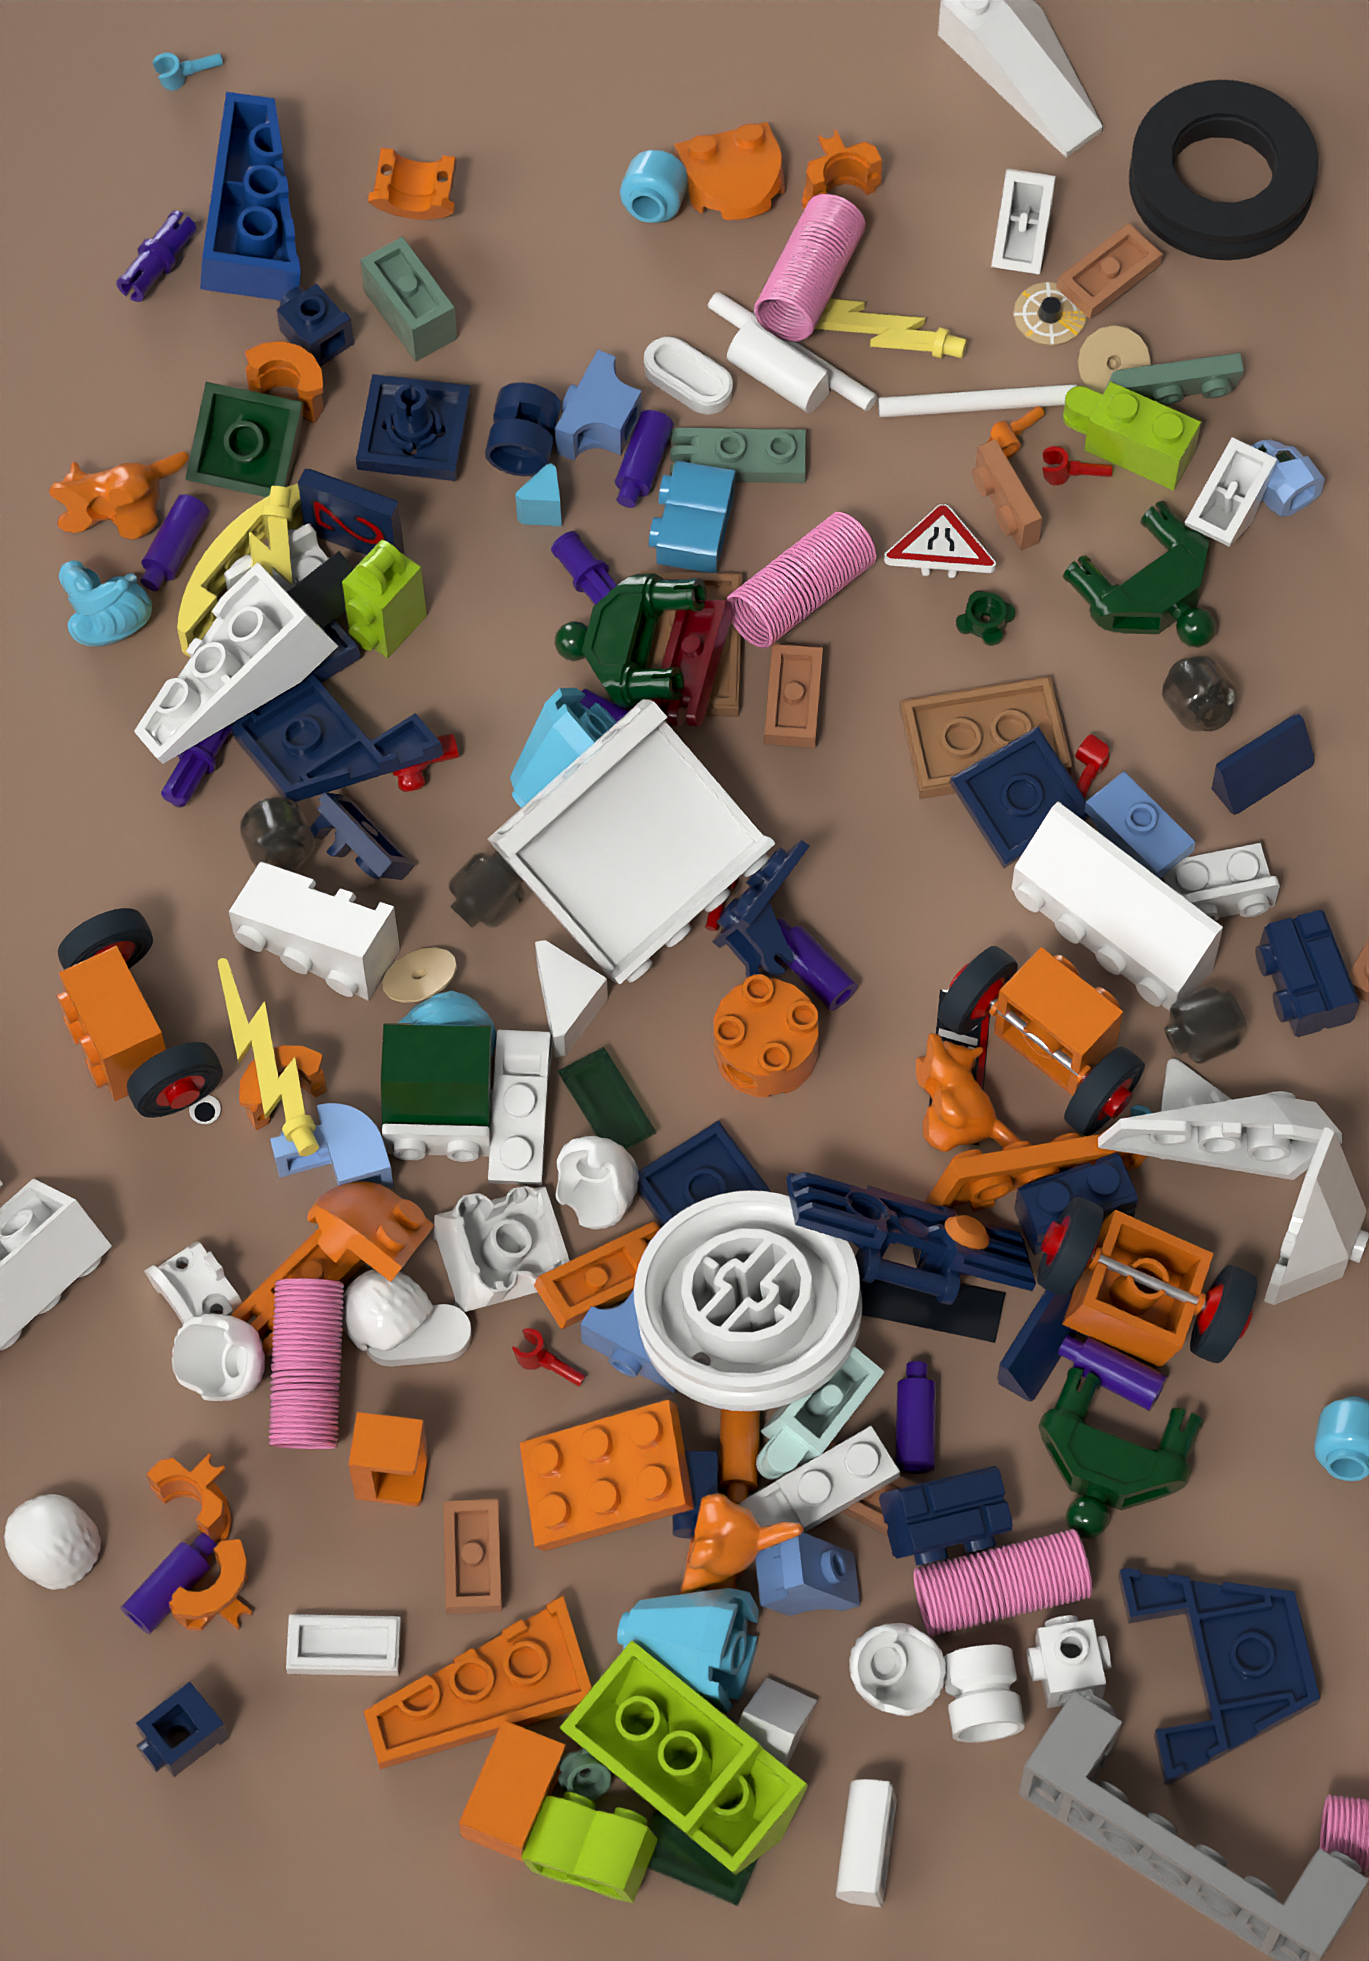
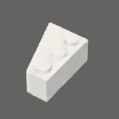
(316, 930)

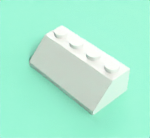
(1116, 909)
(42, 1251)

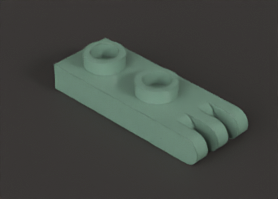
(1174, 380)
(752, 453)

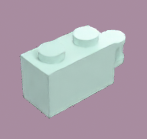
(808, 1425)

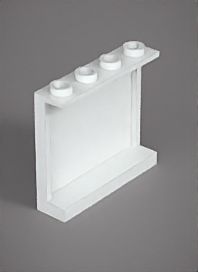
(631, 843)

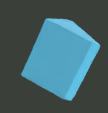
(540, 499)

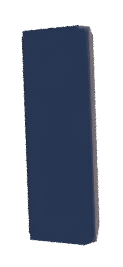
(1263, 765)
(1036, 1347)

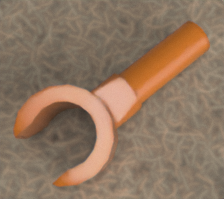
(1006, 433)

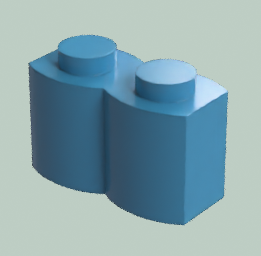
(694, 516)

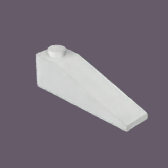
(1025, 63)
(246, 658)
(1250, 1134)
(1323, 1226)

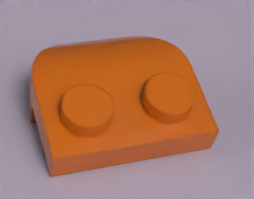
(733, 171)
(371, 1224)

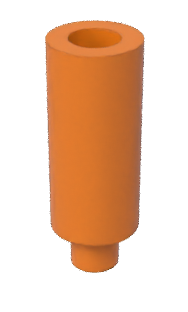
(738, 1453)

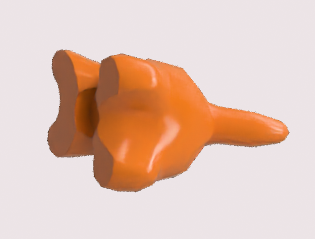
(120, 494)
(960, 1107)
(727, 1543)

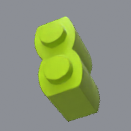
(590, 1846)

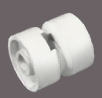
(983, 1702)

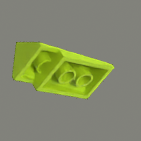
(686, 1759)

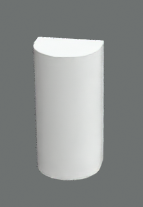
(779, 366)
(866, 1843)

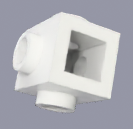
(1069, 1659)

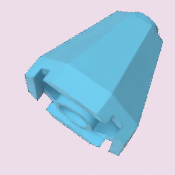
(557, 740)
(698, 1639)

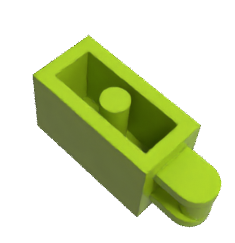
(1133, 432)
(384, 599)

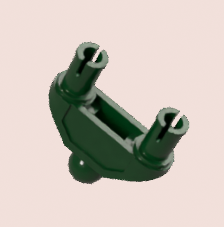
(1157, 594)
(622, 636)
(1108, 1467)

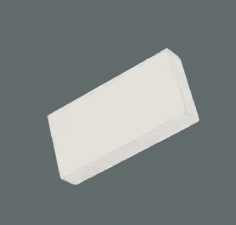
(343, 1645)

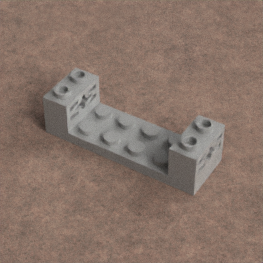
(1061, 1784)

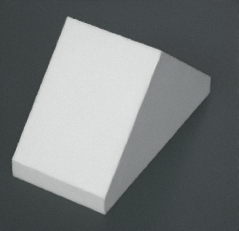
(1023, 221)
(1232, 493)
(570, 995)
(777, 1718)

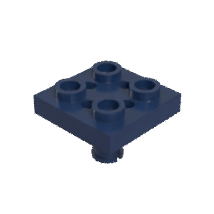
(415, 412)

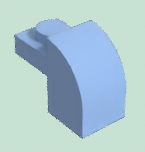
(346, 1141)

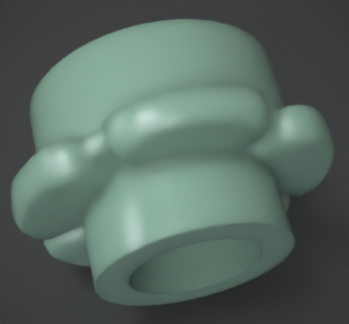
(588, 1784)

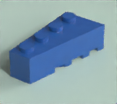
(249, 216)

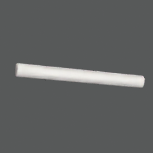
(837, 380)
(972, 401)

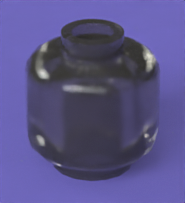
(1200, 694)
(277, 834)
(486, 890)
(1205, 1025)

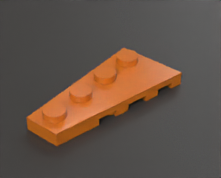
(989, 1176)
(516, 1677)

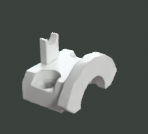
(198, 1287)

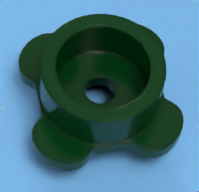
(987, 604)

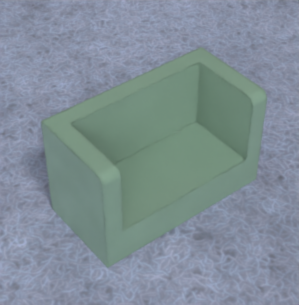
(409, 299)

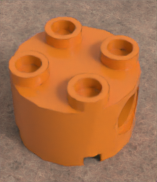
(766, 1037)

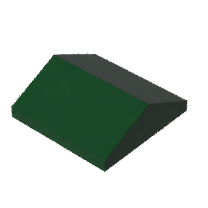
(245, 440)
(436, 1074)

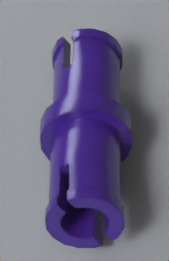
(156, 256)

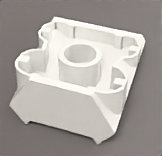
(498, 1245)

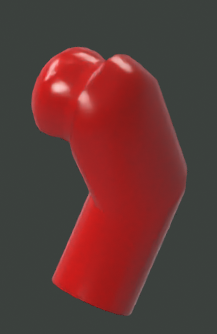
(412, 777)

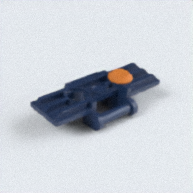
(940, 1239)

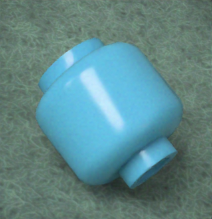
(654, 186)
(1344, 1438)

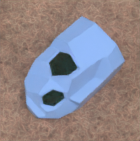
(1294, 480)

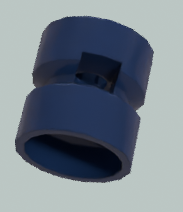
(523, 429)

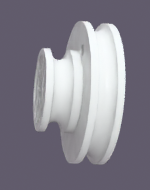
(746, 1302)

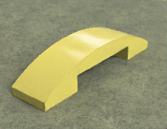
(209, 578)

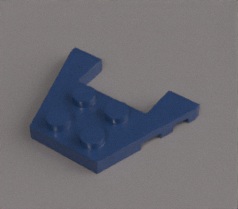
(312, 744)
(1247, 1658)

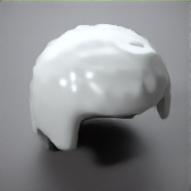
(596, 1180)
(383, 1311)
(218, 1357)
(52, 1541)
(897, 1669)

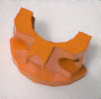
(854, 165)
(413, 186)
(289, 366)
(310, 1077)
(171, 1480)
(197, 1609)

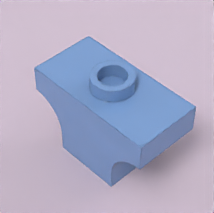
(598, 411)
(1139, 825)
(618, 1336)
(807, 1576)

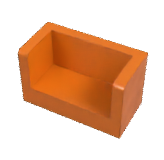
(388, 1459)
(511, 1789)

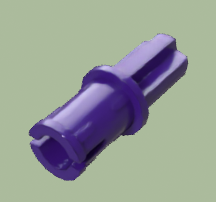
(587, 572)
(192, 766)

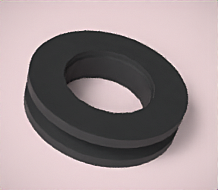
(1223, 228)

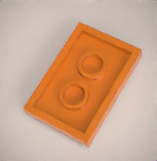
(606, 1475)

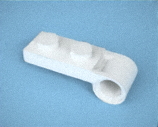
(519, 1107)
(826, 1483)

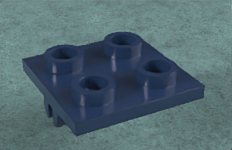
(750, 923)

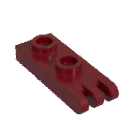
(696, 650)

